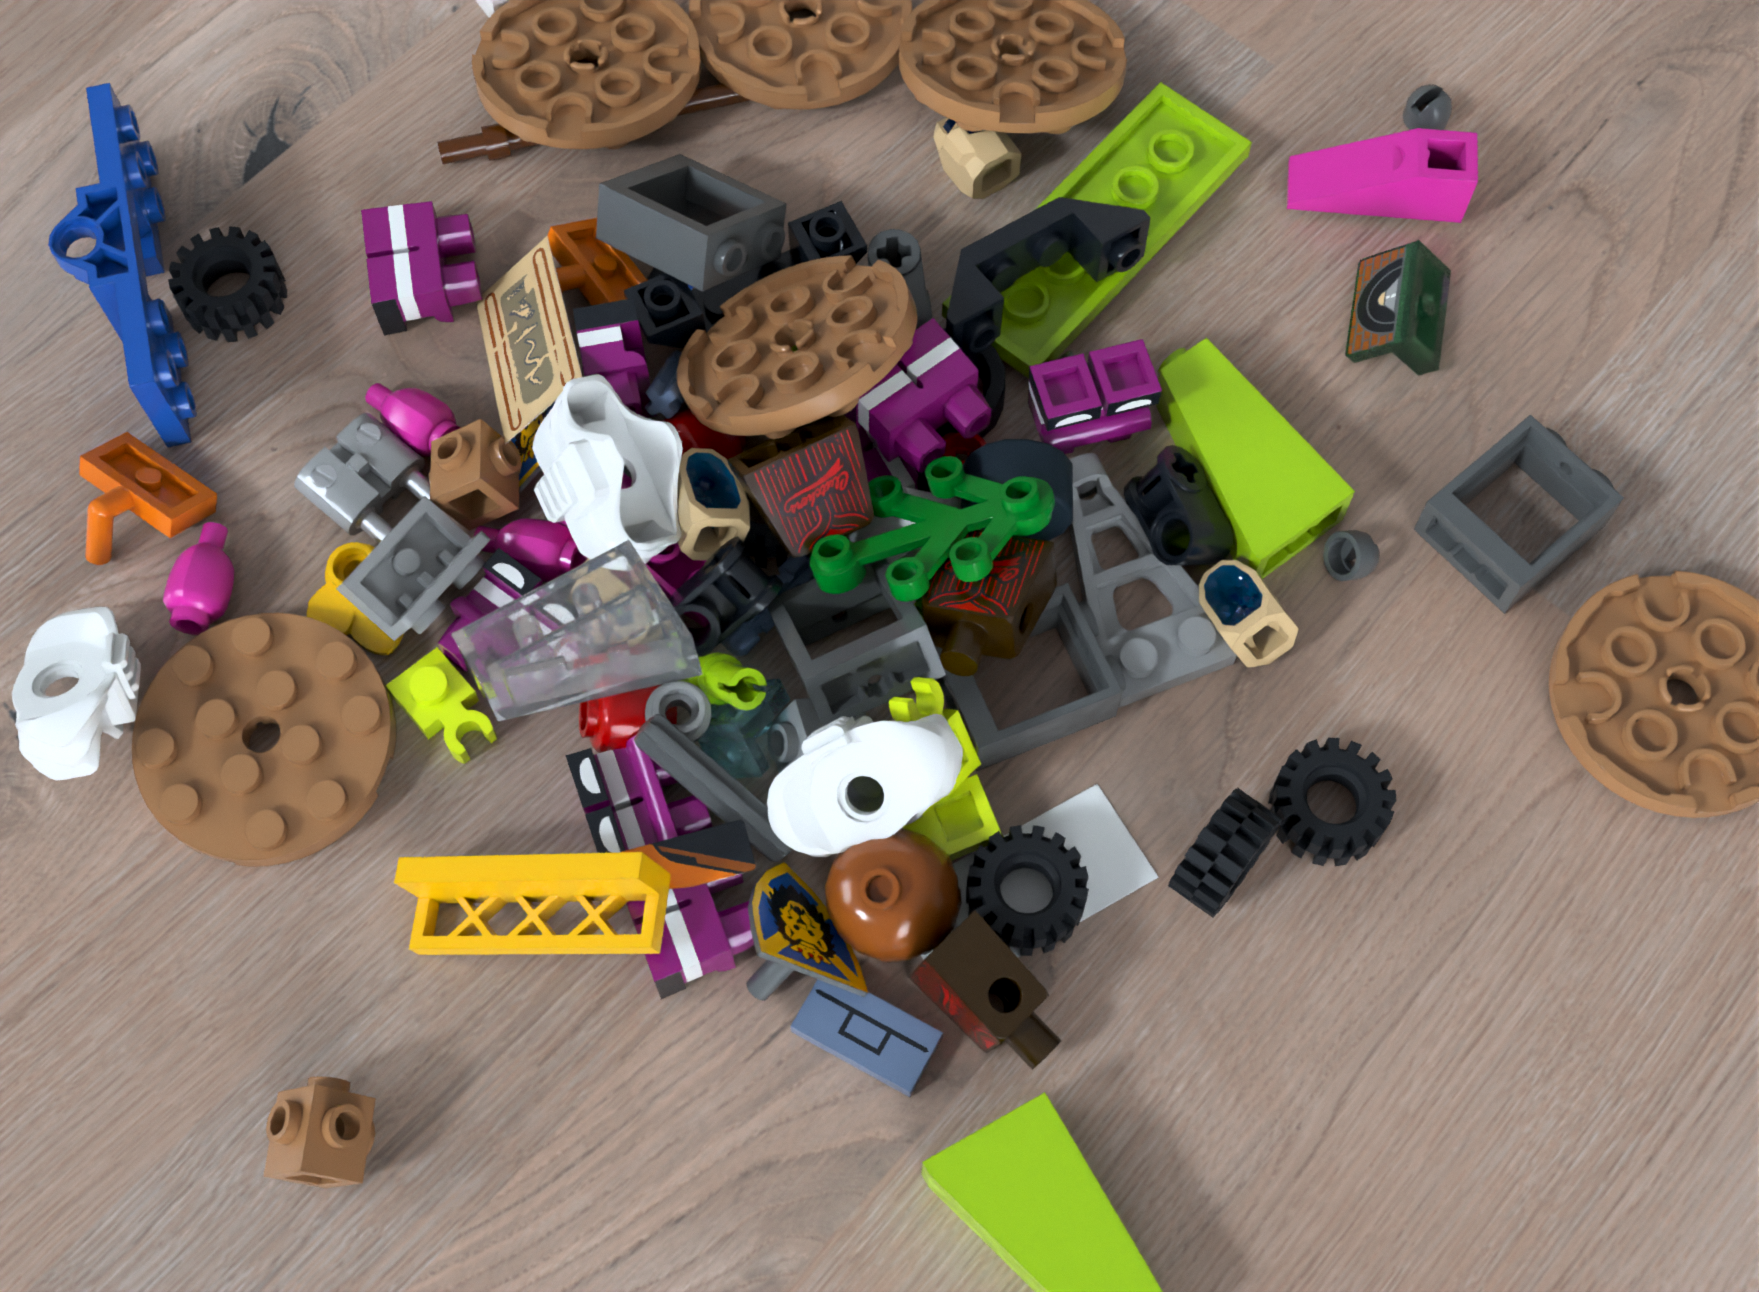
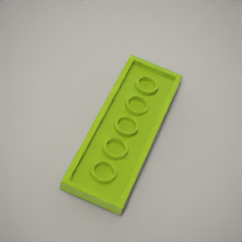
(1155, 160)

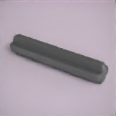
(709, 783)

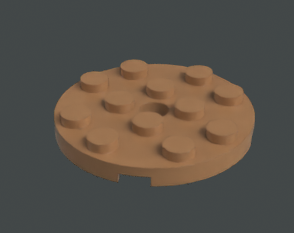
(803, 62)
(1013, 62)
(540, 92)
(848, 334)
(1616, 704)
(276, 802)

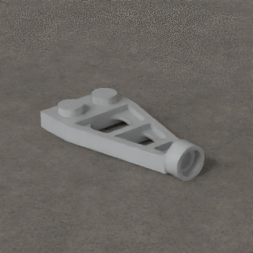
(1161, 651)

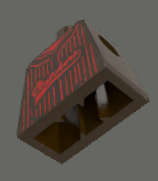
(808, 483)
(990, 613)
(980, 963)

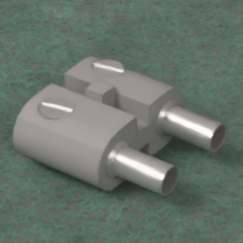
(361, 475)

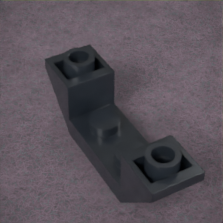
(1095, 234)
(673, 312)

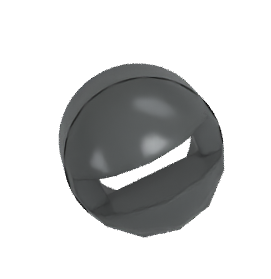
(1434, 115)
(1346, 546)

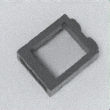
(690, 221)
(1483, 554)
(1098, 673)
(840, 678)

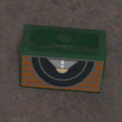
(1400, 307)

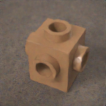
(474, 475)
(320, 1134)

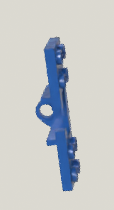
(124, 220)

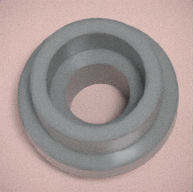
(686, 696)

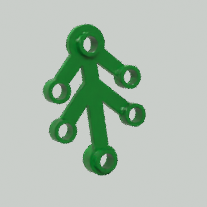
(1007, 509)

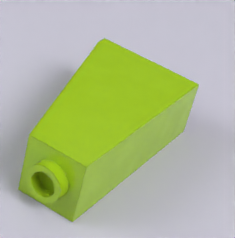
(1253, 460)
(1038, 1204)

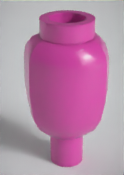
(412, 415)
(537, 545)
(200, 582)

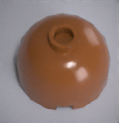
(893, 896)

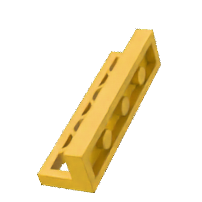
(529, 879)

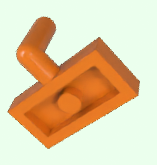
(591, 264)
(145, 484)

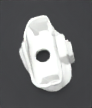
(583, 462)
(65, 730)
(909, 760)

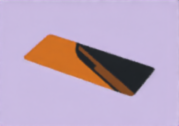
(703, 855)

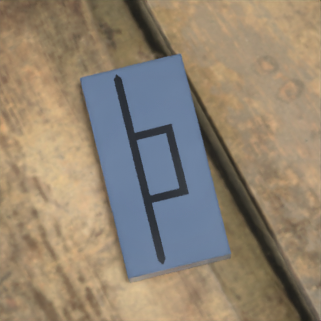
(868, 1035)

